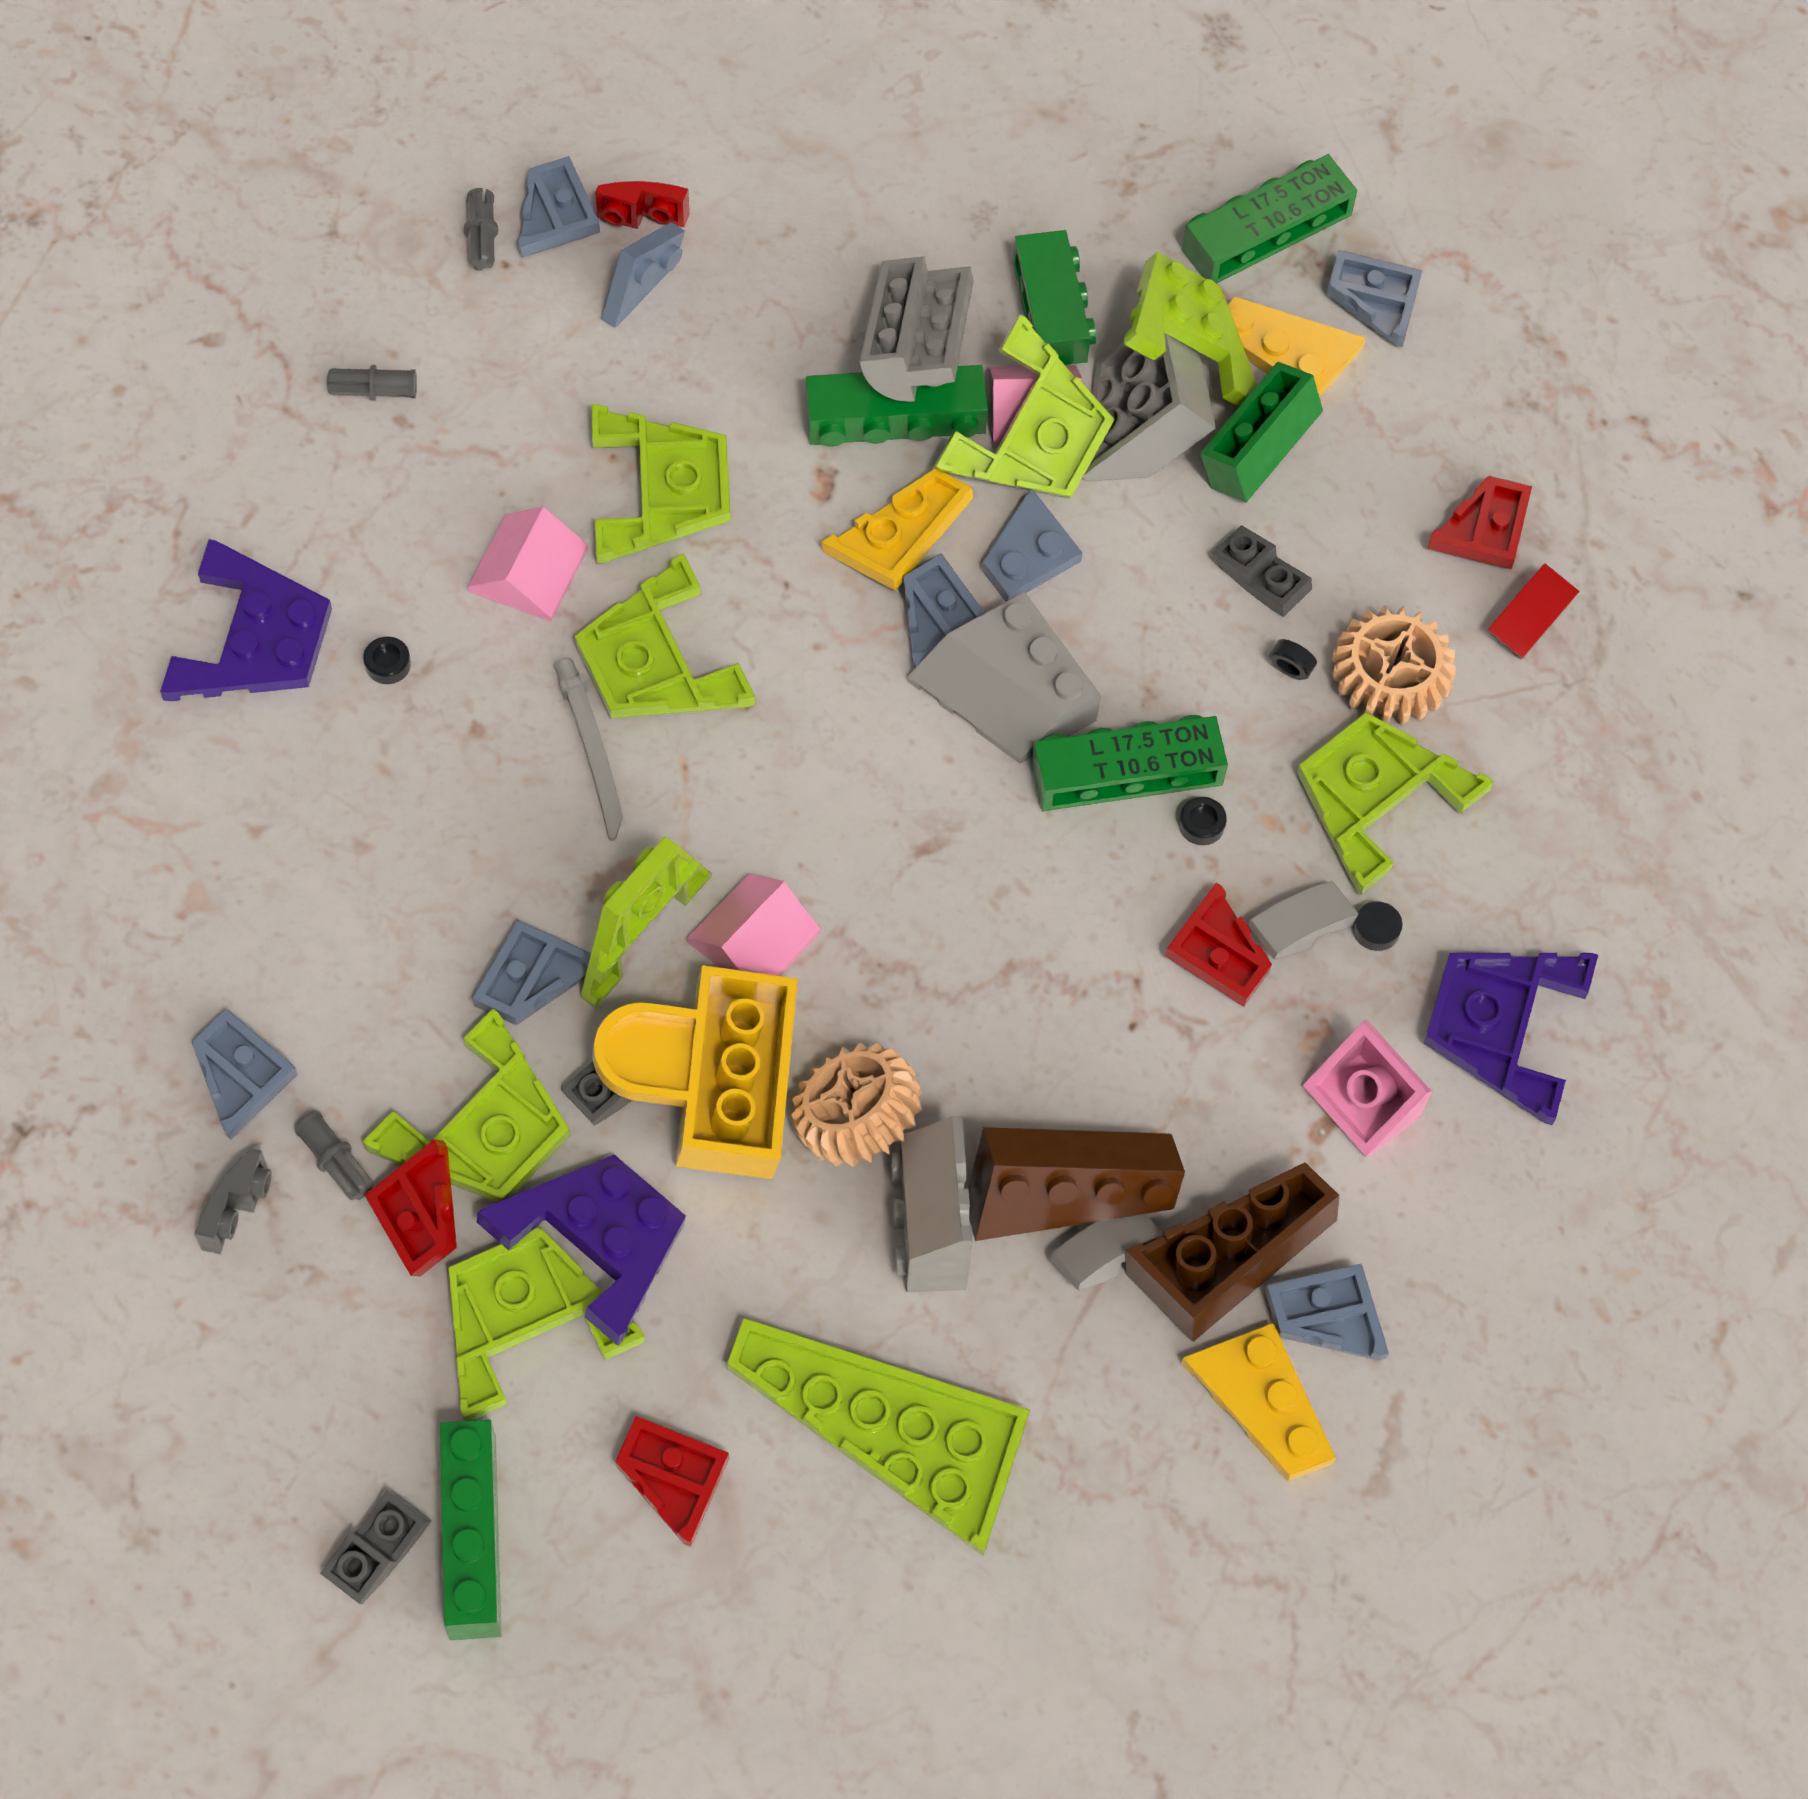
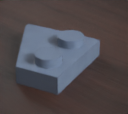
(555, 208)
(641, 269)
(1376, 292)
(1029, 550)
(936, 605)
(530, 973)
(239, 1070)
(1329, 1312)

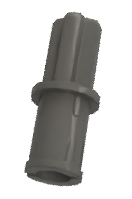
(480, 229)
(372, 382)
(334, 1156)

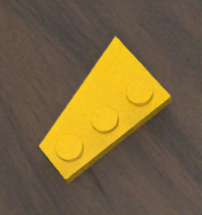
(1295, 341)
(902, 532)
(1265, 1396)

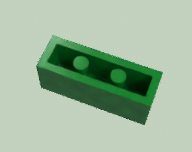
(1052, 294)
(1261, 431)

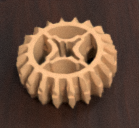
(1410, 684)
(856, 1104)

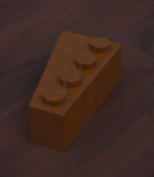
(1068, 1178)
(1221, 1258)

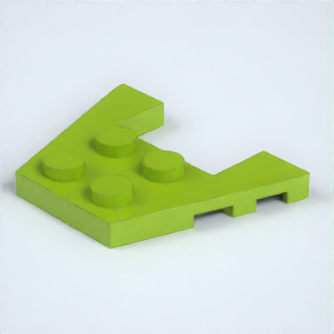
(1194, 313)
(1049, 436)
(680, 482)
(640, 663)
(1367, 775)
(633, 905)
(499, 1133)
(513, 1298)

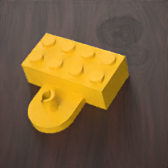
(715, 1061)

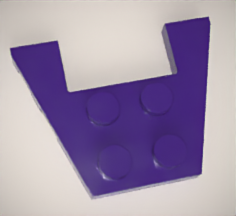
(270, 637)
(1485, 1016)
(610, 1219)

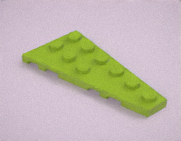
(913, 1433)

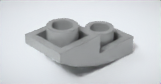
(1299, 919)
(1100, 1249)

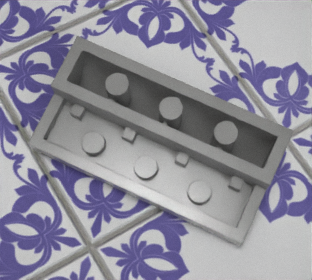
(915, 327)

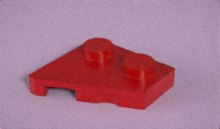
(1486, 524)
(1220, 949)
(418, 1208)
(672, 1474)

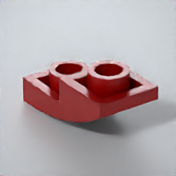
(631, 200)
(1533, 611)

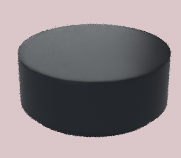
(1292, 659)
(387, 660)
(1202, 821)
(1377, 926)

